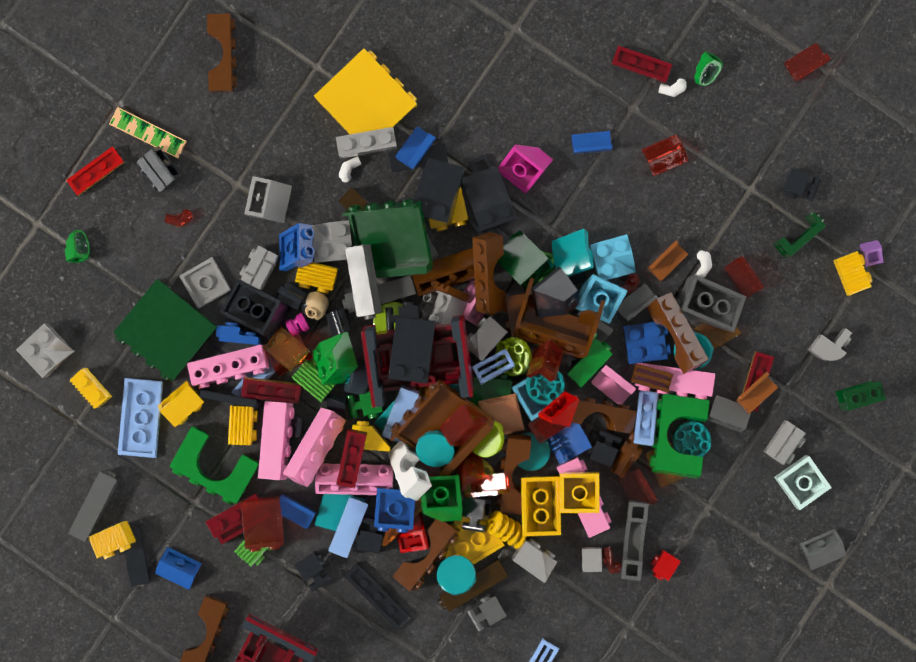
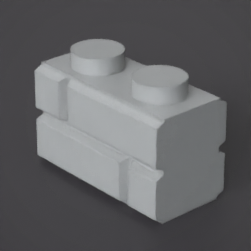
(259, 267)
(785, 442)

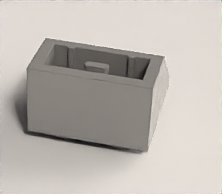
(268, 199)
(440, 307)

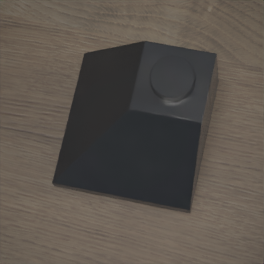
(555, 295)

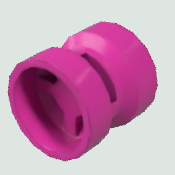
(292, 324)

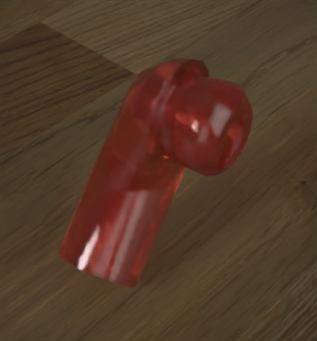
(180, 220)
(631, 283)
(608, 561)

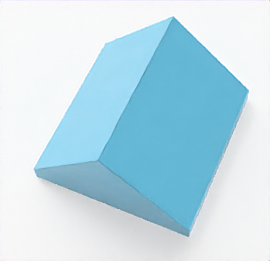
(598, 289)

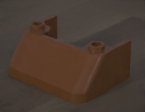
(567, 331)

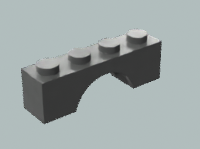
(634, 540)

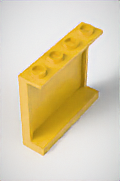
(365, 96)

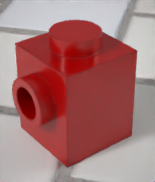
(664, 565)

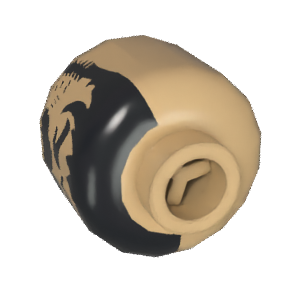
(315, 305)

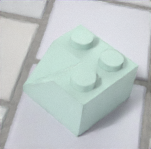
(802, 482)

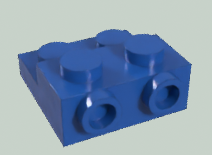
(296, 247)
(233, 333)
(646, 342)
(393, 511)

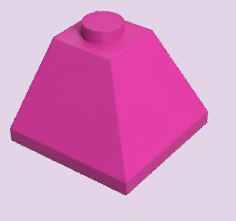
(524, 166)

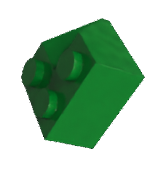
(335, 359)
(443, 499)

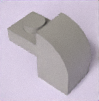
(828, 350)

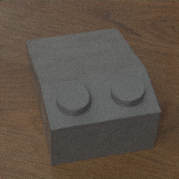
(711, 303)

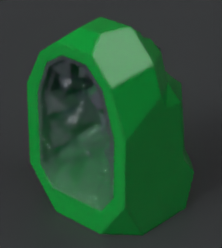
(707, 69)
(77, 247)

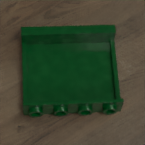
(395, 236)
(164, 330)

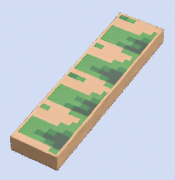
(147, 132)

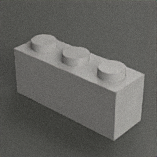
(366, 142)

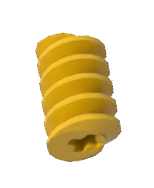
(506, 529)

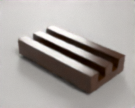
(453, 292)
(667, 382)

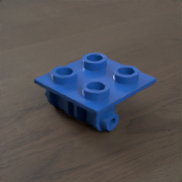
(569, 443)

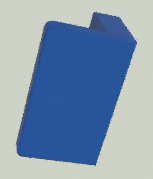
(591, 142)
(415, 148)
(296, 511)
(178, 568)

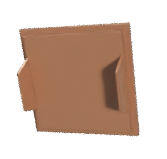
(505, 411)

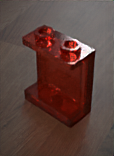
(262, 523)

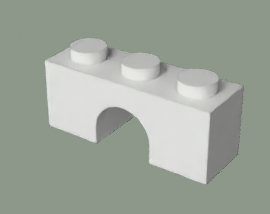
(411, 480)

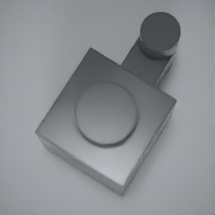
(490, 610)

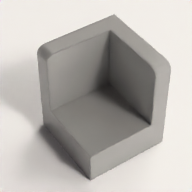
(591, 559)

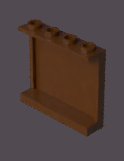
(431, 412)

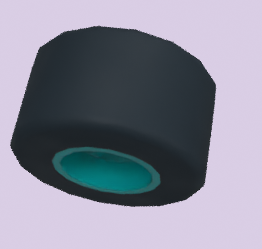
(358, 380)

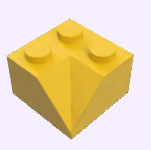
(579, 492)

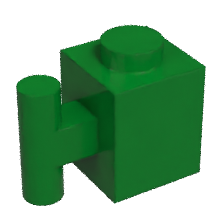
(364, 404)

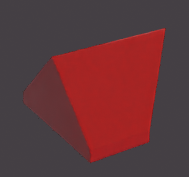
(560, 410)
(415, 539)

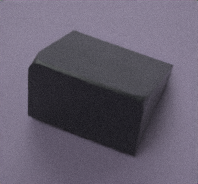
(337, 404)
(297, 425)

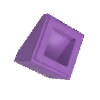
(872, 253)

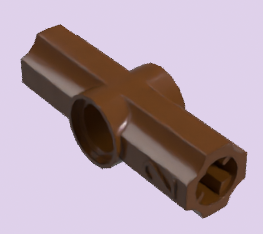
(627, 455)

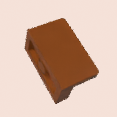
(667, 261)
(756, 393)

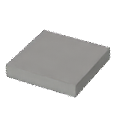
(205, 283)

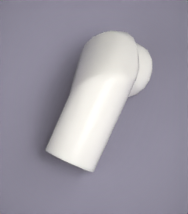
(674, 90)
(347, 167)
(706, 263)

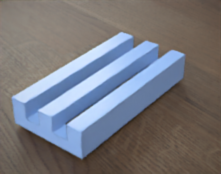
(490, 368)
(549, 645)

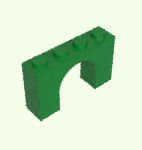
(587, 366)
(665, 458)
(187, 463)

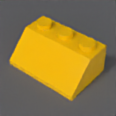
(541, 506)

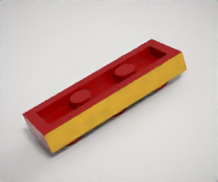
(95, 171)

